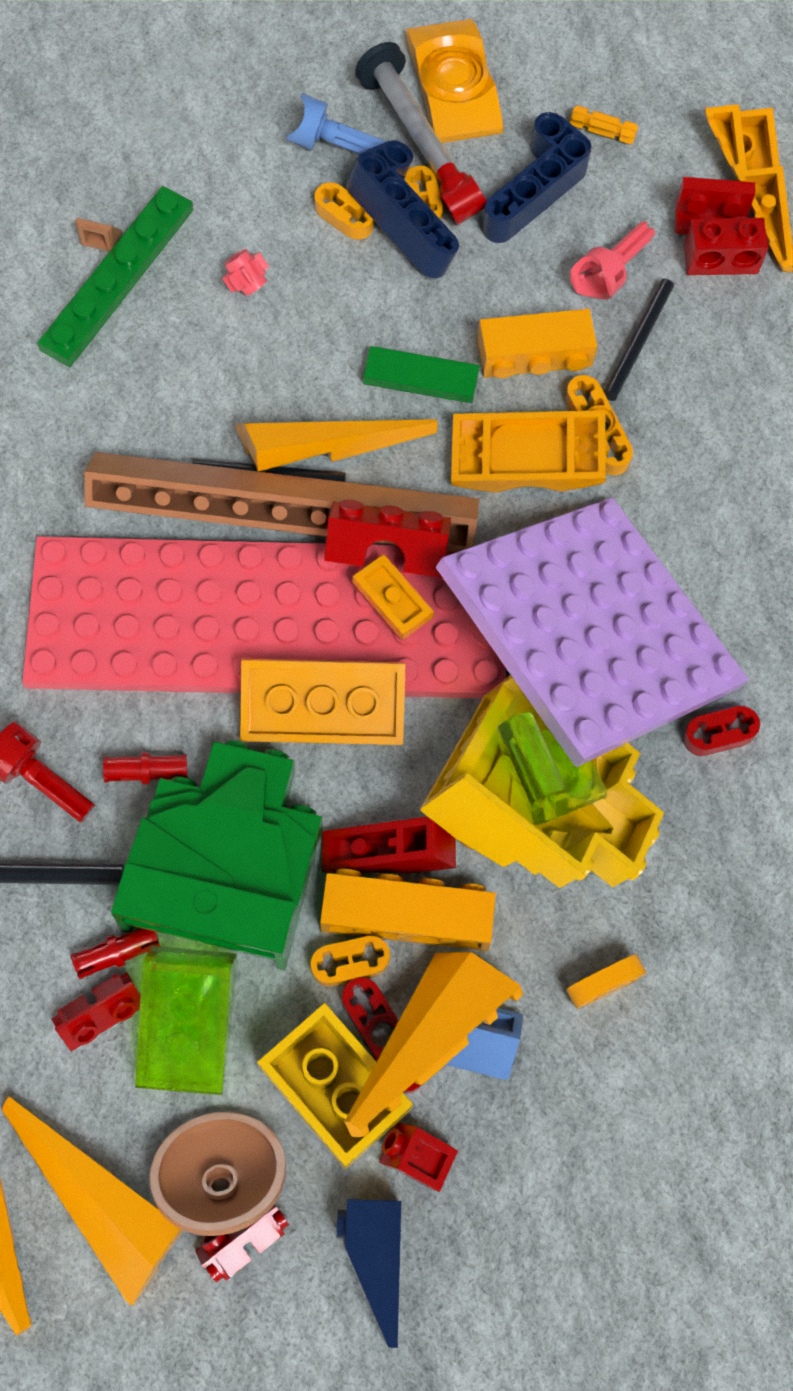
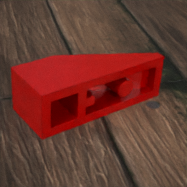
(389, 847)

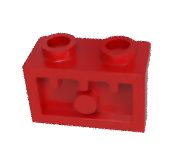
(711, 199)

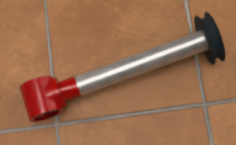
(381, 69)

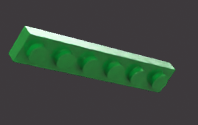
(115, 276)

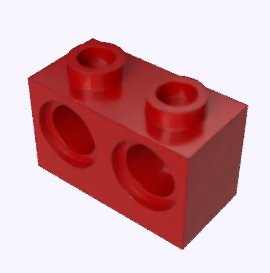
(725, 246)

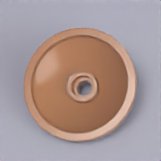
(214, 1154)

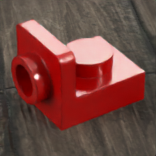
(418, 1155)

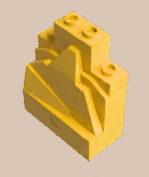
(484, 810)

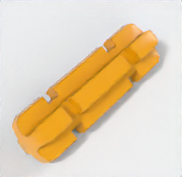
(604, 124)

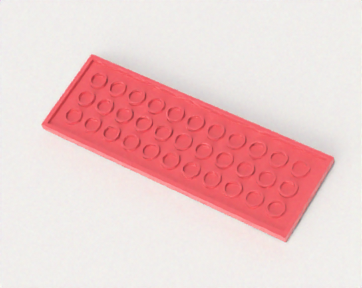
(195, 608)

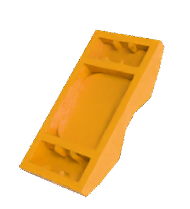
(455, 80)
(529, 450)

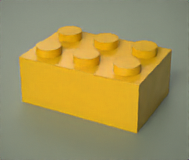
(321, 1076)

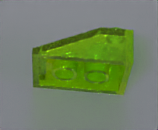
(185, 1020)

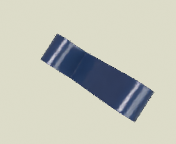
(560, 165)
(409, 222)

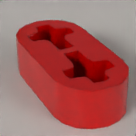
(718, 722)

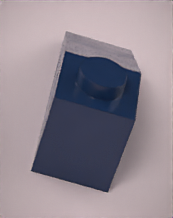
(373, 1247)

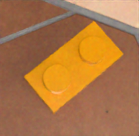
(393, 597)

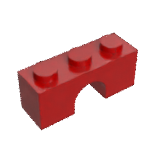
(357, 526)

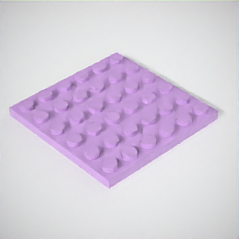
(592, 628)

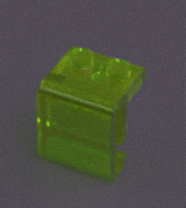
(544, 772)

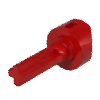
(19, 759)

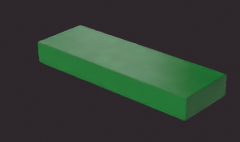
(421, 374)

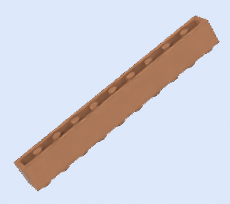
(254, 496)

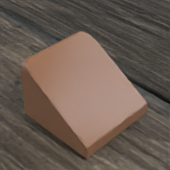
(97, 234)

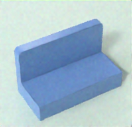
(492, 1046)

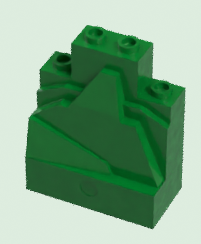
(223, 856)

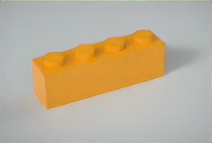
(408, 910)

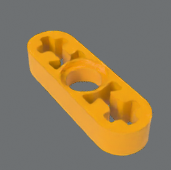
(598, 401)

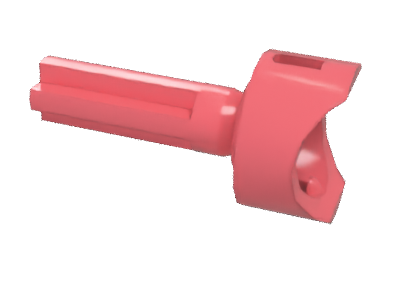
(605, 267)

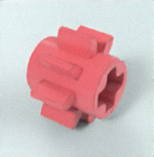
(245, 272)

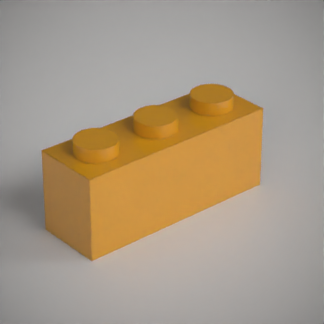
(536, 343)

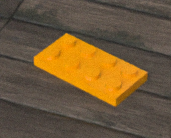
(322, 701)

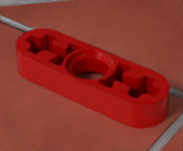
(358, 1013)

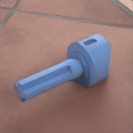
(317, 126)

